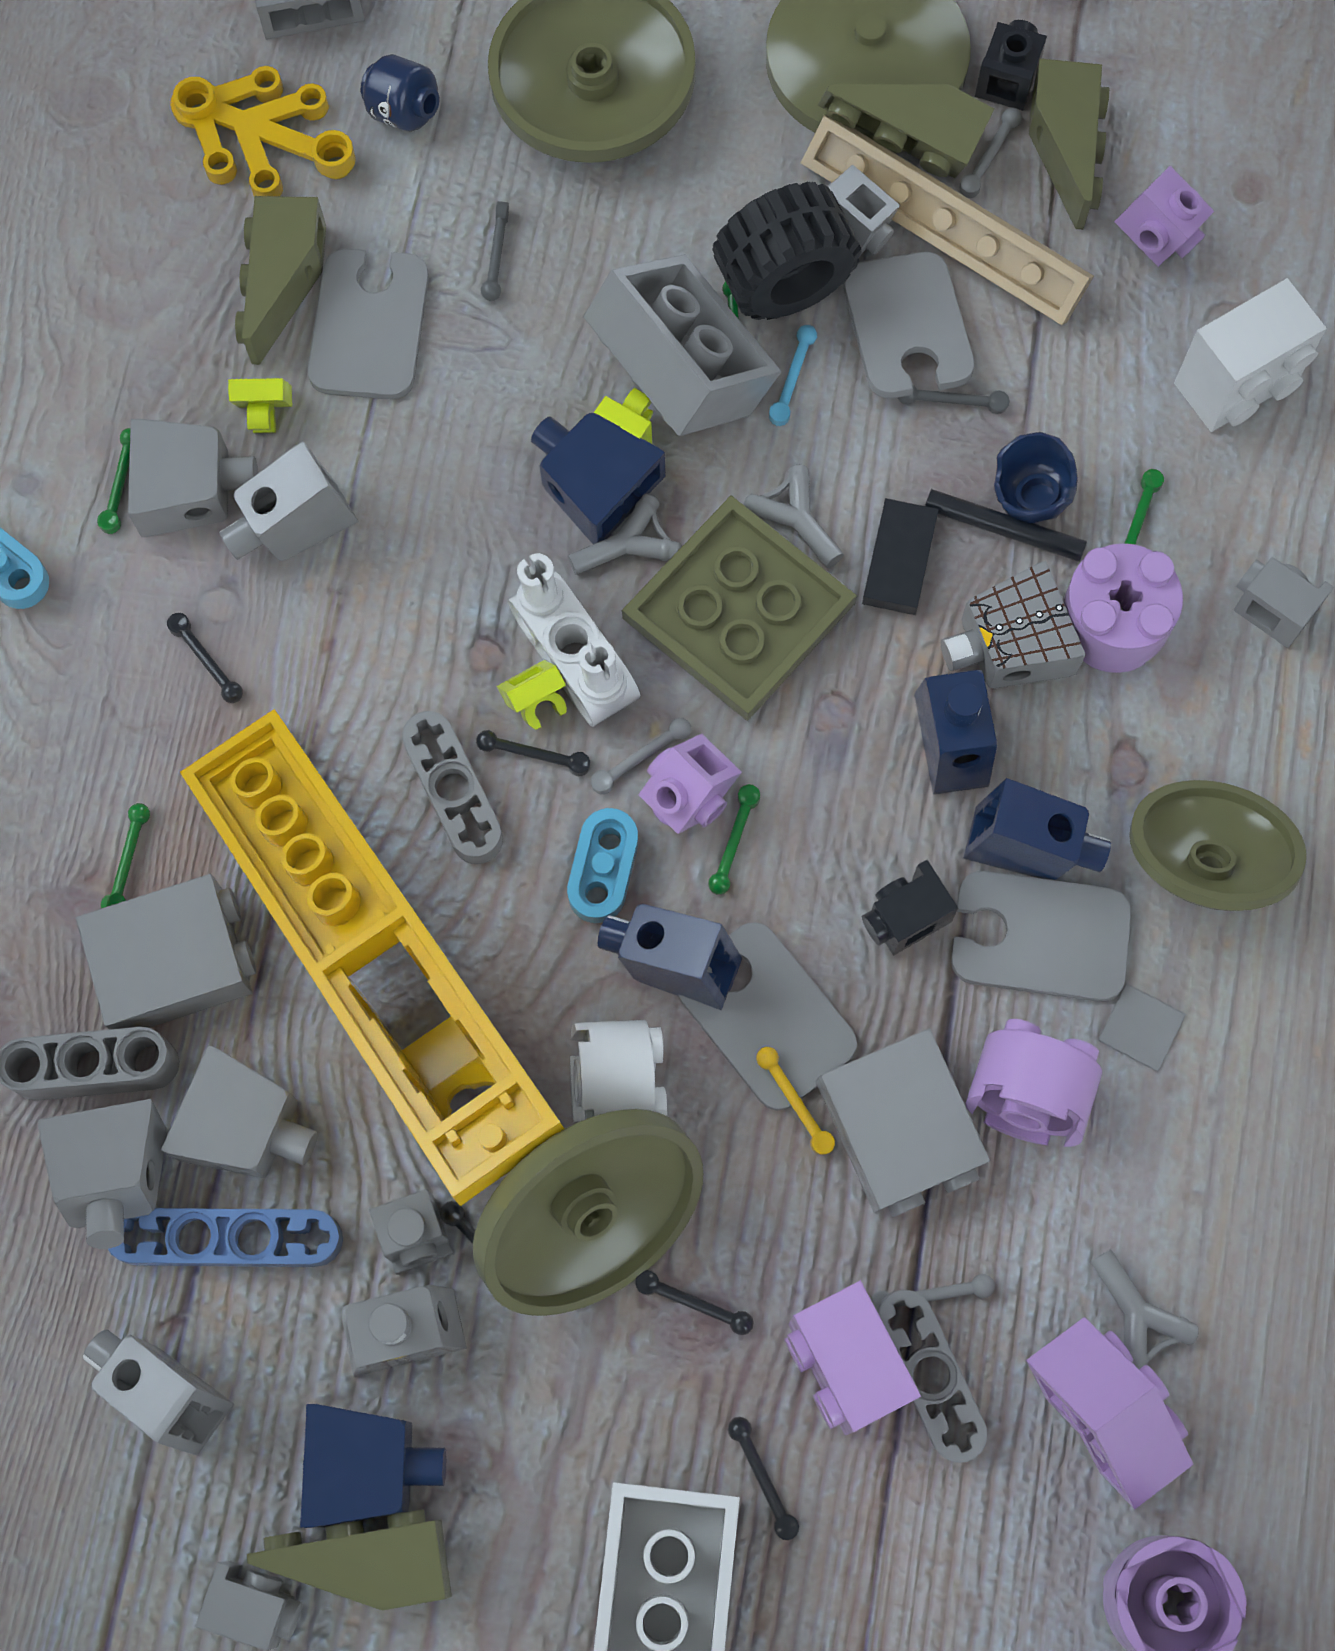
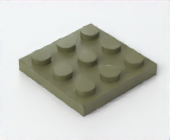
(739, 607)

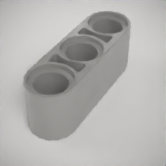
(62, 1052)

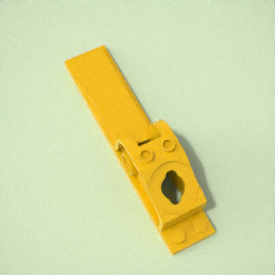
(342, 915)

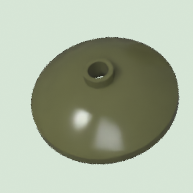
(1217, 845)

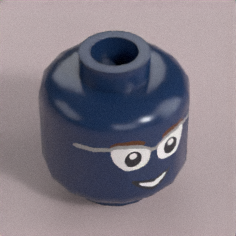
(400, 92)

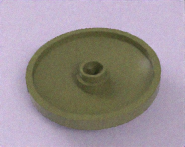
(862, 43)
(591, 75)
(587, 1212)

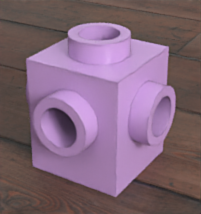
(1166, 218)
(689, 784)

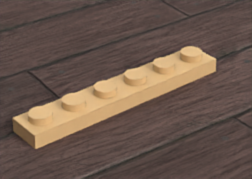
(954, 222)

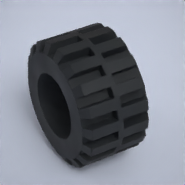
(786, 250)

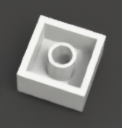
(1250, 356)

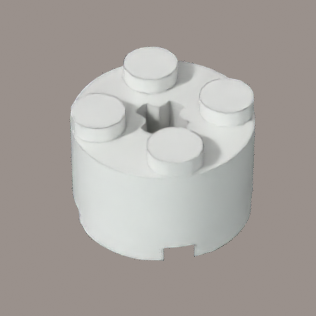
(615, 1068)

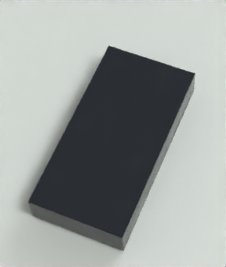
(900, 556)

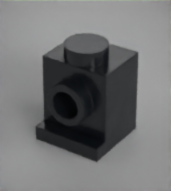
(1013, 57)
(910, 910)

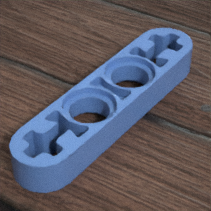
(224, 1242)

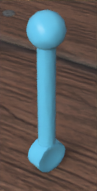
(780, 412)

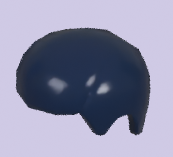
(1035, 477)

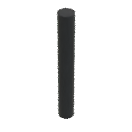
(1006, 526)

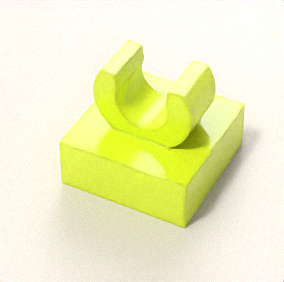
(260, 398)
(631, 416)
(532, 687)

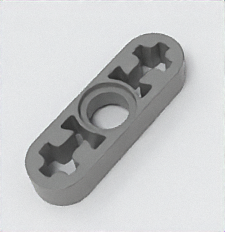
(449, 746)
(965, 1411)

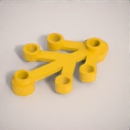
(259, 125)

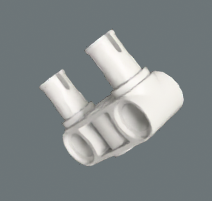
(554, 618)

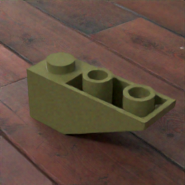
(923, 120)
(1066, 134)
(283, 266)
(373, 1568)

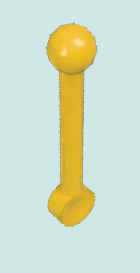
(821, 1141)

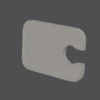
(906, 309)
(367, 339)
(1056, 941)
(776, 1011)

